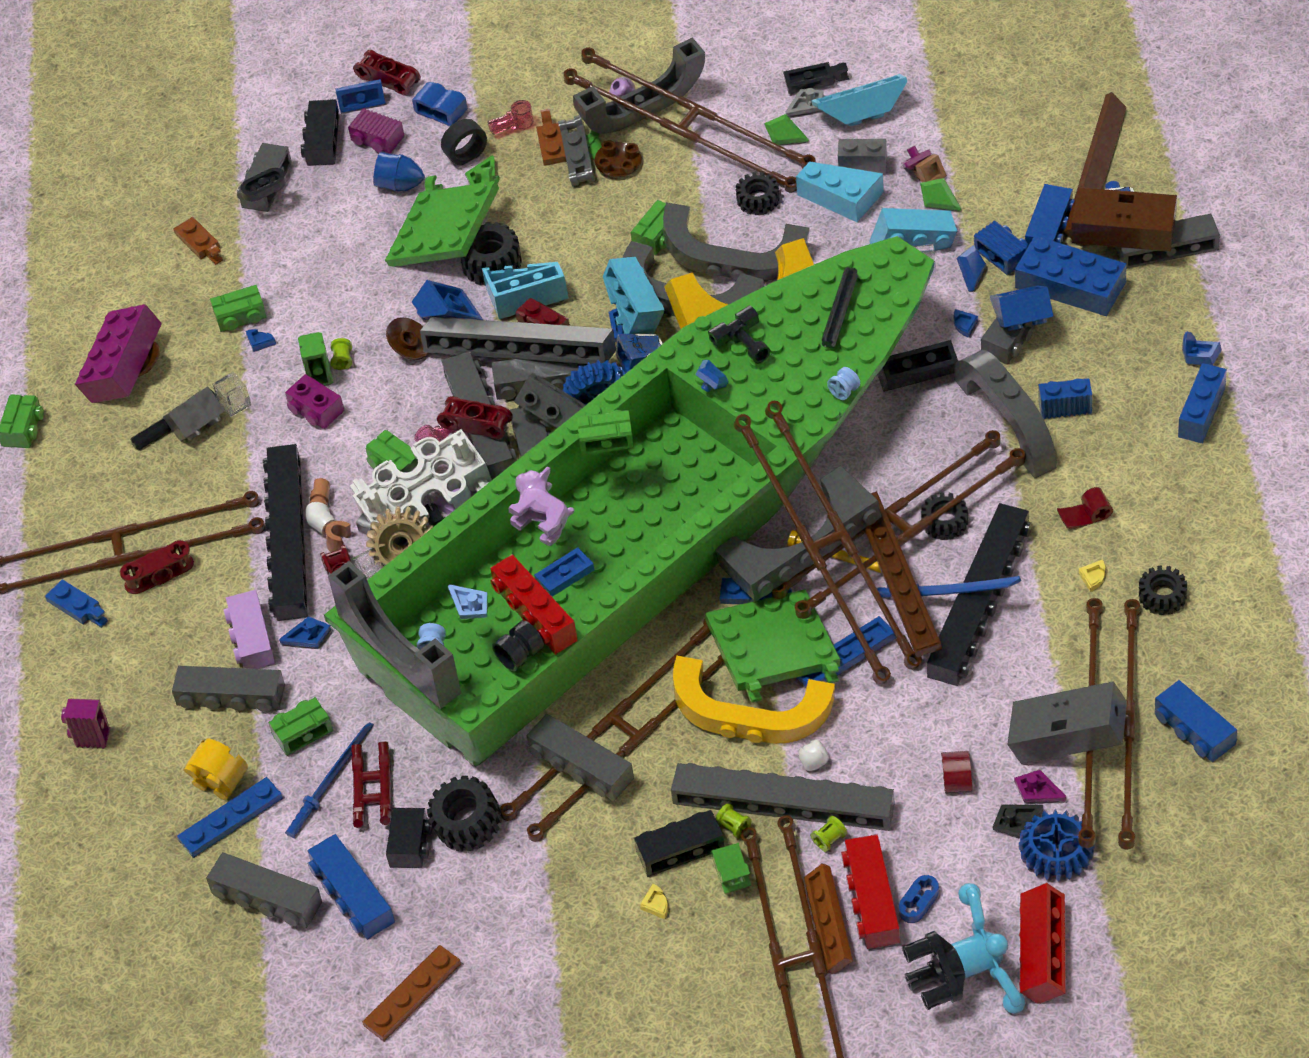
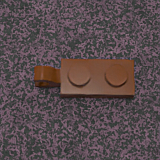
(550, 140)
(198, 240)

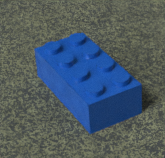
(1071, 275)

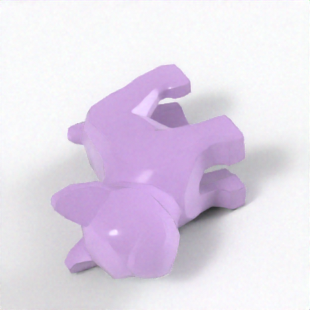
(539, 506)

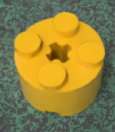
(215, 768)

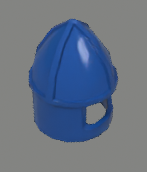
(396, 172)

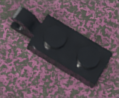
(814, 76)

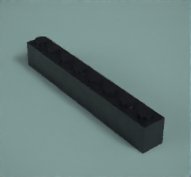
(286, 533)
(971, 610)

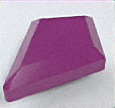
(916, 157)
(1038, 788)

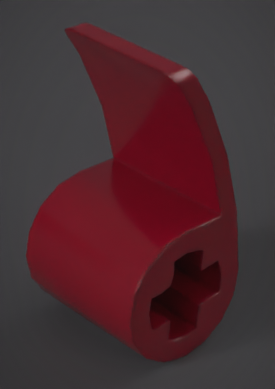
(1093, 509)
(956, 771)

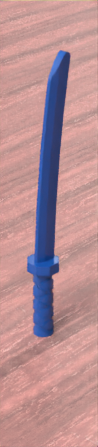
(959, 587)
(311, 802)

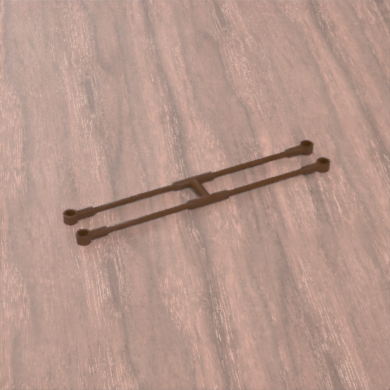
(681, 128)
(991, 440)
(116, 533)
(814, 546)
(613, 717)
(1129, 727)
(814, 954)

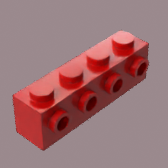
(533, 603)
(872, 892)
(1042, 943)

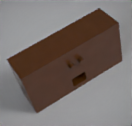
(1124, 219)

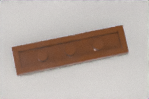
(828, 918)
(411, 993)

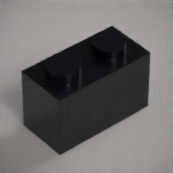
(408, 838)

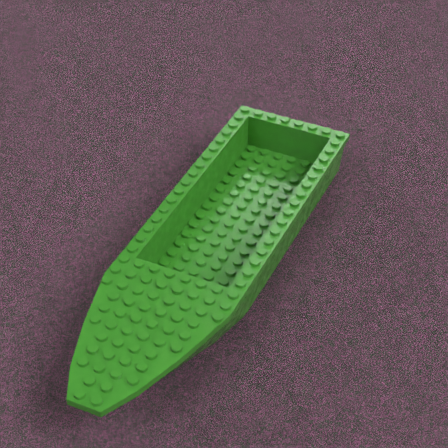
(645, 510)

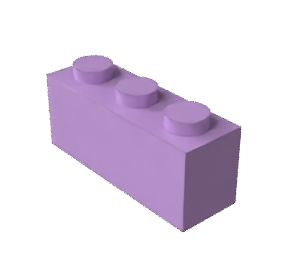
(248, 630)

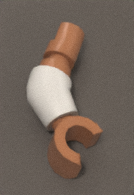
(321, 520)

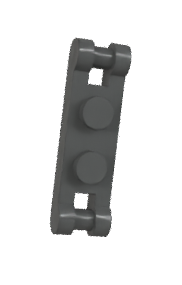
(577, 151)

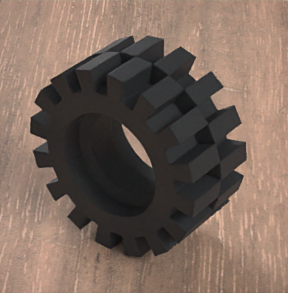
(753, 184)
(946, 527)
(1162, 578)

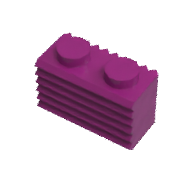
(376, 131)
(86, 722)

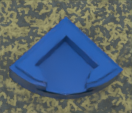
(964, 322)
(259, 340)

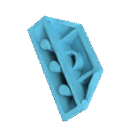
(863, 101)

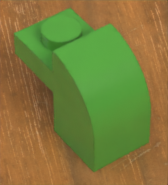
(731, 868)

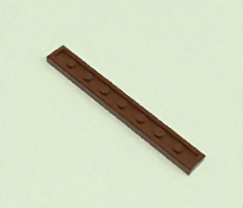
(1101, 149)
(902, 585)

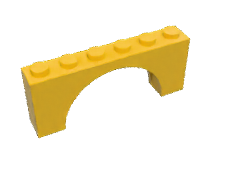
(692, 301)

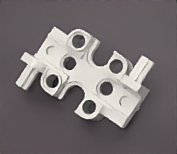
(465, 472)

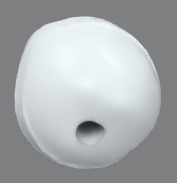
(813, 755)

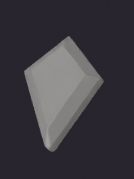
(802, 102)

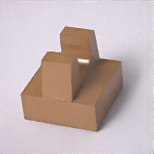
(929, 169)

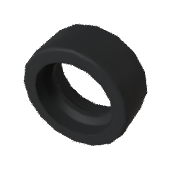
(456, 133)

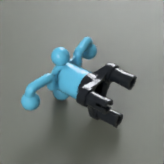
(962, 959)

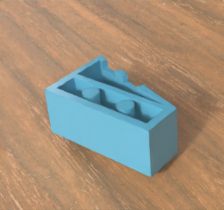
(840, 188)
(916, 227)
(513, 287)
(633, 295)

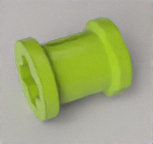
(341, 353)
(732, 820)
(829, 833)

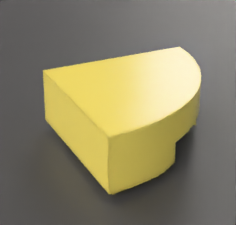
(1093, 574)
(655, 902)

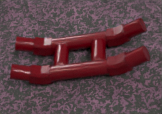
(359, 777)

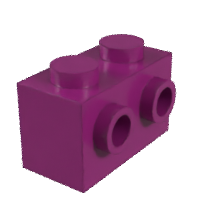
(314, 402)

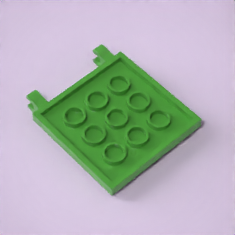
(443, 221)
(770, 644)

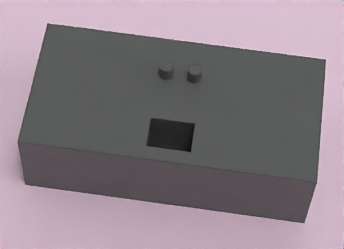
(1067, 722)

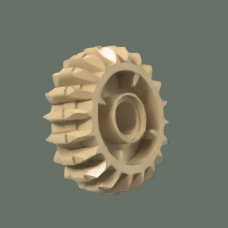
(391, 527)

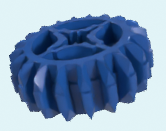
(592, 380)
(1040, 848)

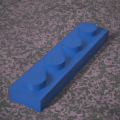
(850, 651)
(229, 817)

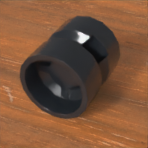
(518, 645)

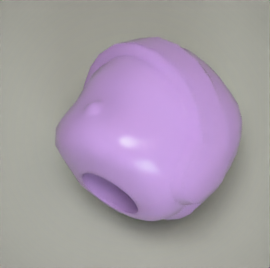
(622, 86)

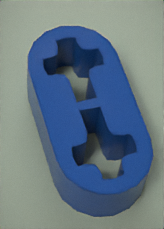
(914, 895)

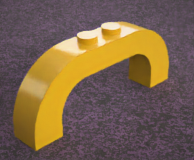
(745, 721)

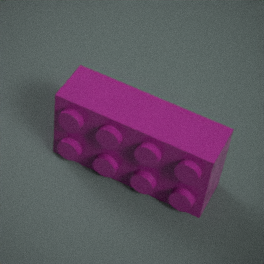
(118, 353)

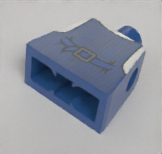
(634, 348)

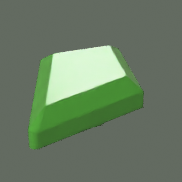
(784, 131)
(474, 174)
(939, 195)

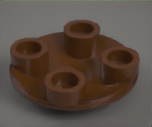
(618, 158)

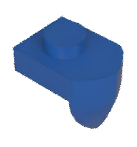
(1199, 351)

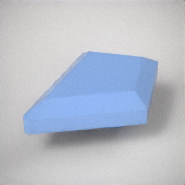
(469, 602)

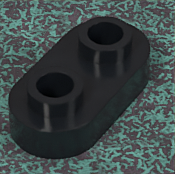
(263, 184)

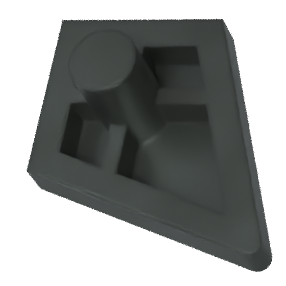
(1013, 818)

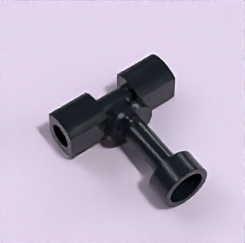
(739, 332)

